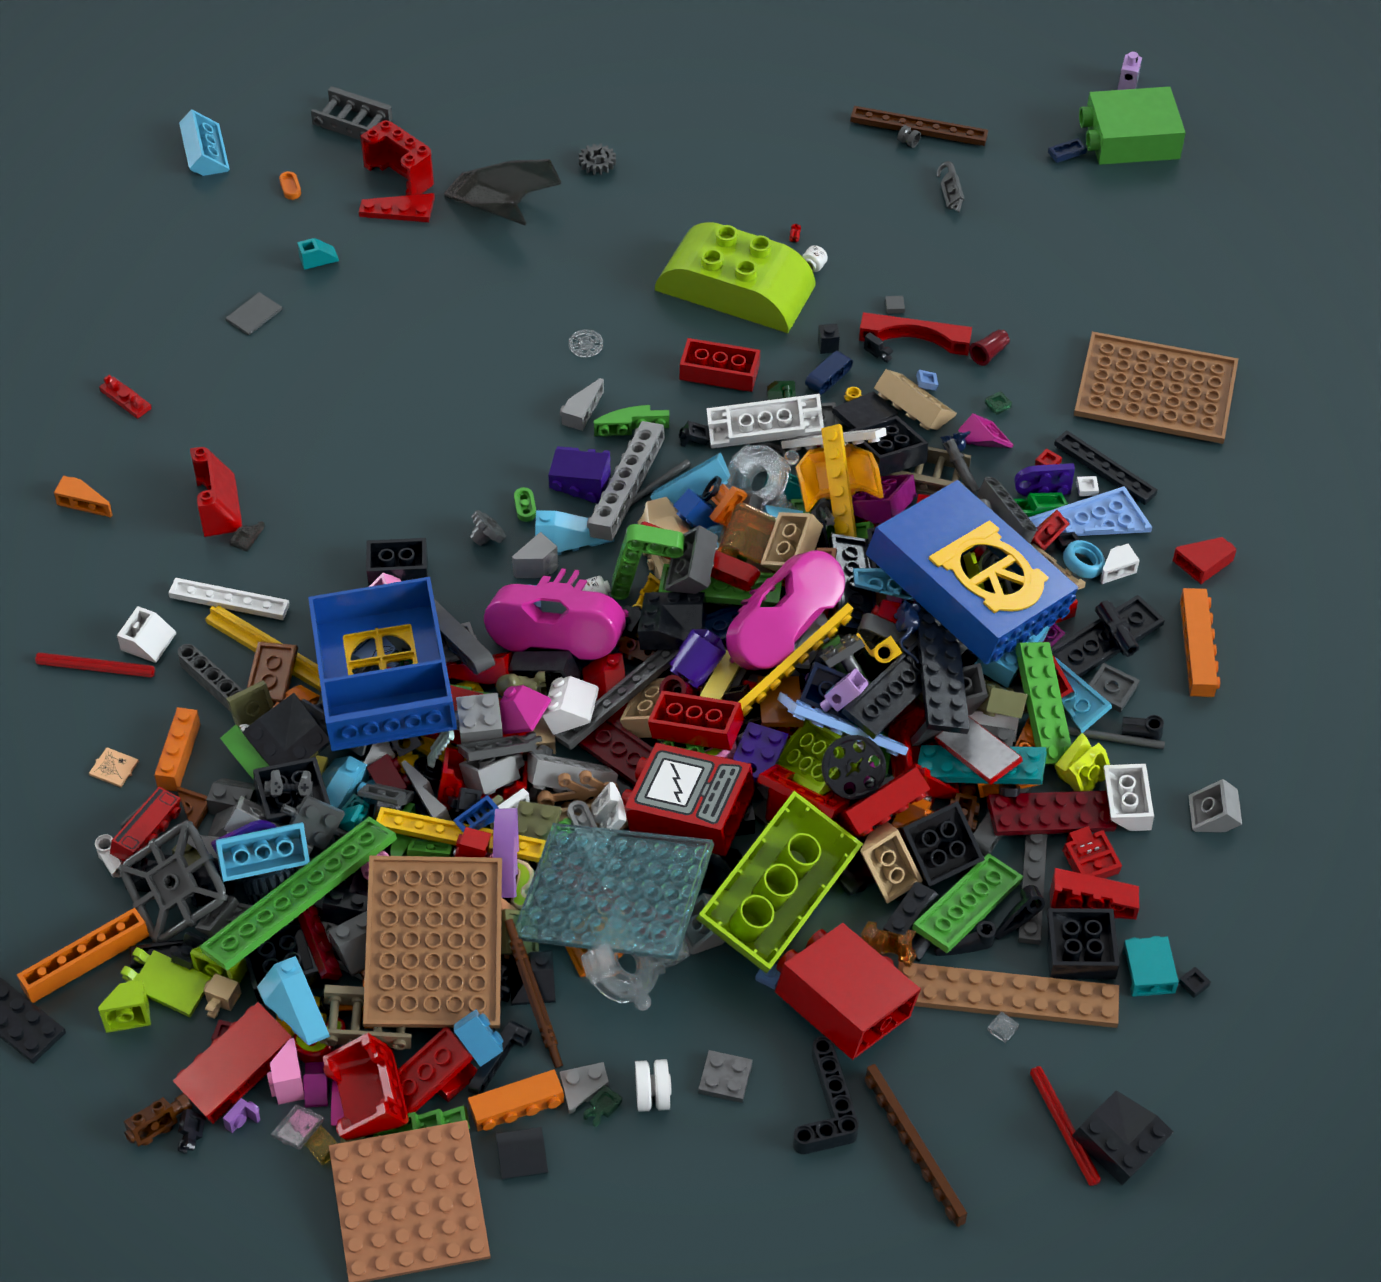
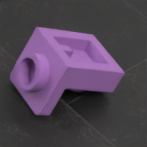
(238, 1114)

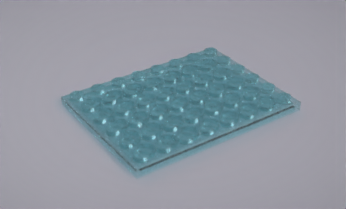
(614, 890)

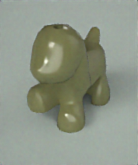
(536, 683)

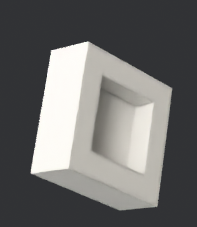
(1087, 486)

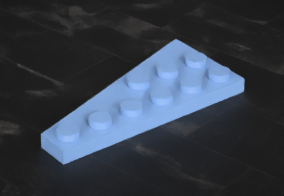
(1101, 515)
(837, 724)

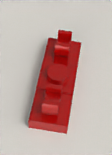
(124, 397)

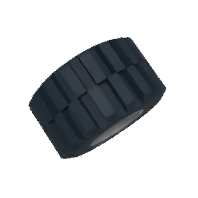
(262, 884)

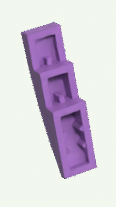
(506, 847)

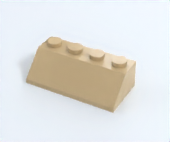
(913, 400)

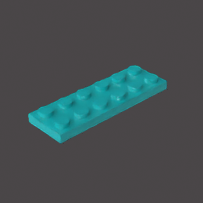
(951, 770)

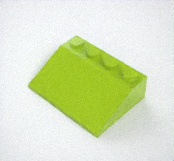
(805, 754)

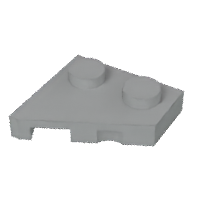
(582, 1084)

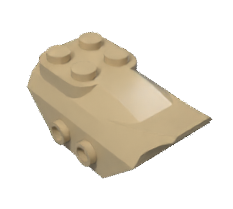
(662, 514)

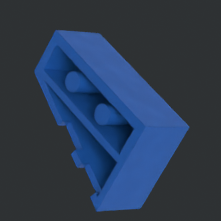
(695, 510)

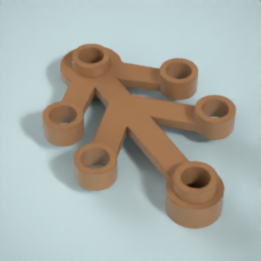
(579, 792)

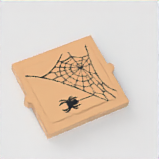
(113, 767)

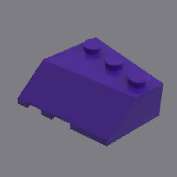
(580, 472)

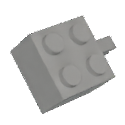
(478, 717)
(491, 772)

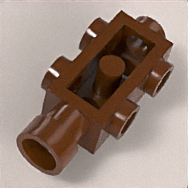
(632, 649)
(968, 802)
(155, 1119)

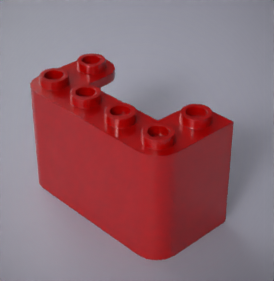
(393, 147)

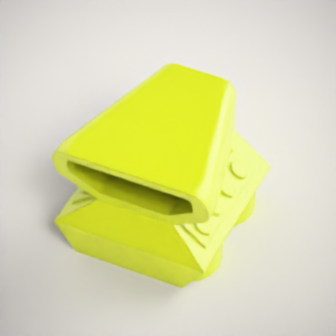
(1082, 764)

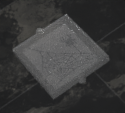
(297, 1127)

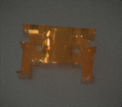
(890, 942)

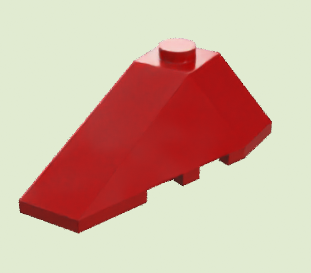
(489, 676)

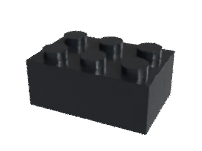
(397, 557)

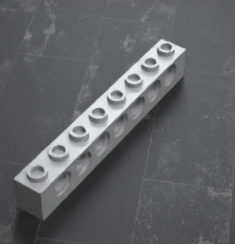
(626, 481)

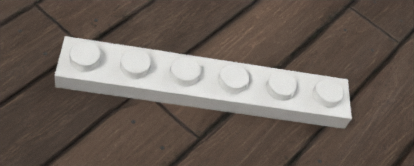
(855, 437)
(229, 598)

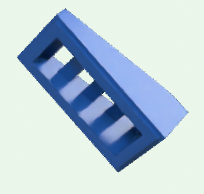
(480, 806)

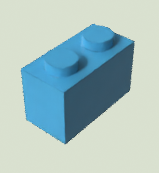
(478, 1037)

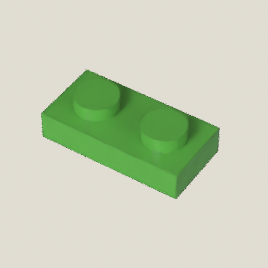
(429, 848)

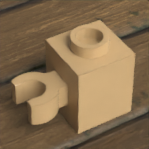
(221, 993)

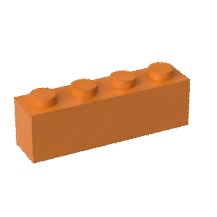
(177, 749)
(516, 1100)

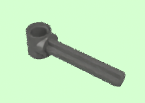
(824, 509)

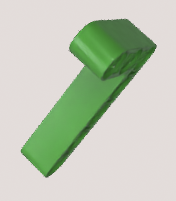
(641, 540)

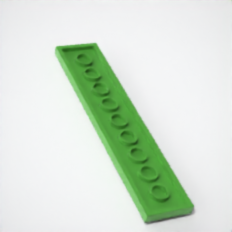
(297, 893)

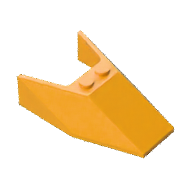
(813, 478)

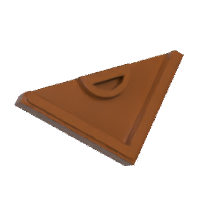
(194, 805)

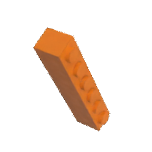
(1199, 642)
(83, 955)

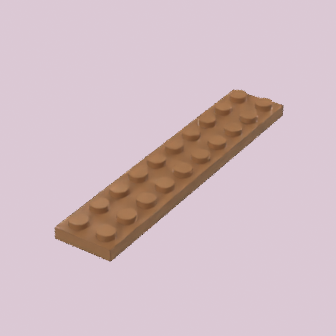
(1015, 995)

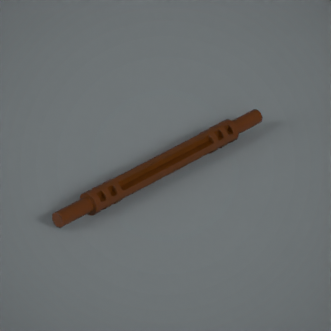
(533, 993)

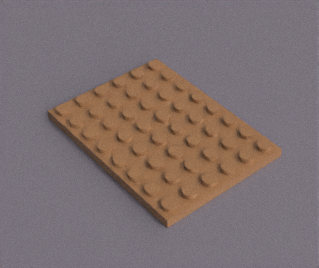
(1157, 387)
(432, 941)

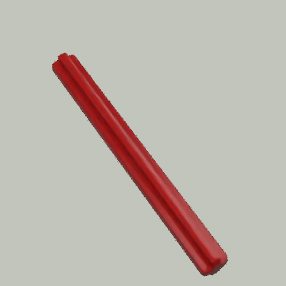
(95, 664)
(1065, 1125)

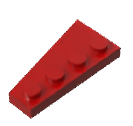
(405, 208)

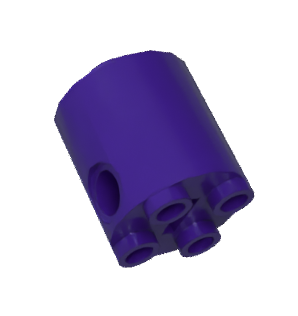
(698, 656)

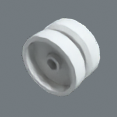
(652, 1085)

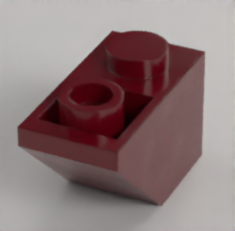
(388, 772)

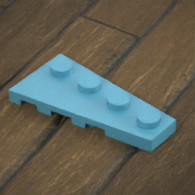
(1084, 703)

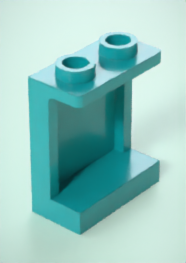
(1150, 966)

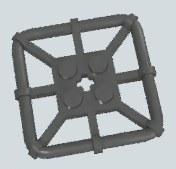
(185, 883)

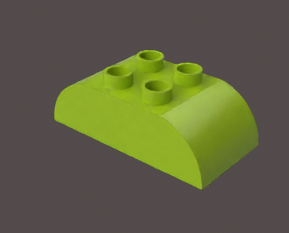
(739, 275)
(779, 882)

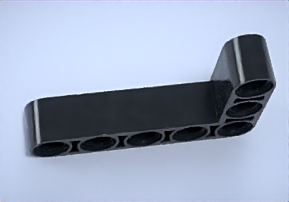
(834, 1100)

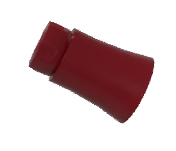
(988, 347)
(676, 684)

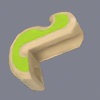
(523, 883)

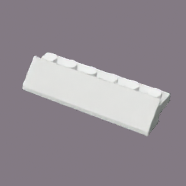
(765, 421)

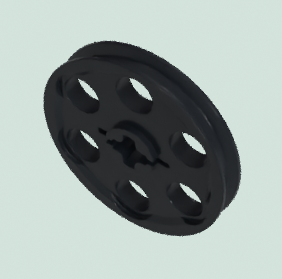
(843, 766)

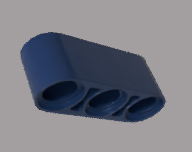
(829, 372)

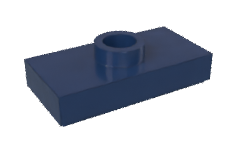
(1067, 150)

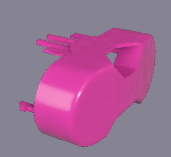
(585, 629)
(766, 635)

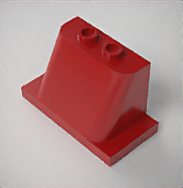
(781, 787)

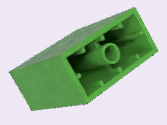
(1133, 125)

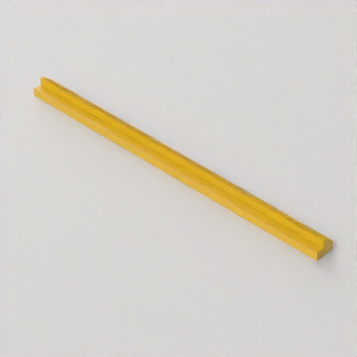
(303, 669)

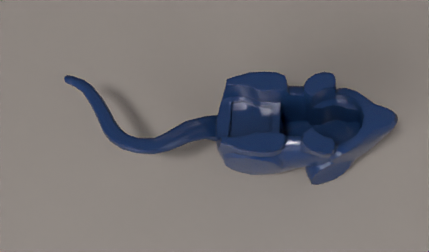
(959, 439)
(908, 621)

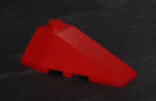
(605, 674)

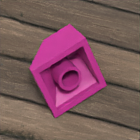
(984, 433)
(522, 709)

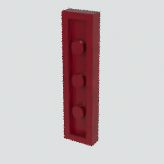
(319, 944)

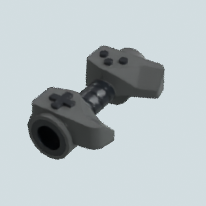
(275, 786)

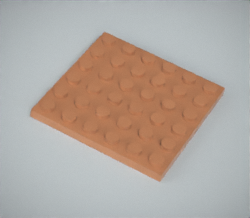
(409, 1202)

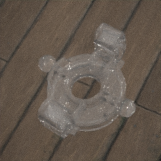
(759, 458)
(615, 983)

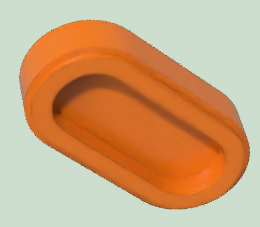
(290, 185)

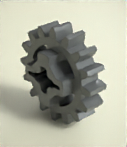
(598, 158)

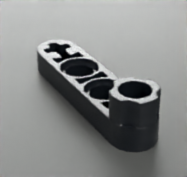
(512, 1034)

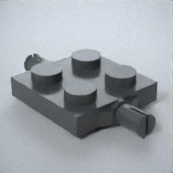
(319, 820)

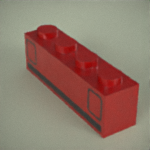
(146, 824)

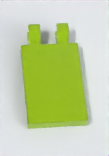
(168, 982)

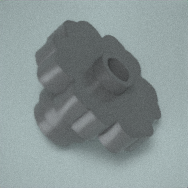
(486, 529)

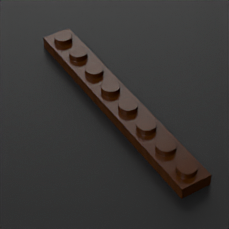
(926, 126)
(918, 1150)

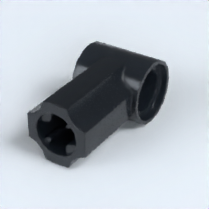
(1149, 728)

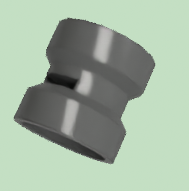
(909, 136)

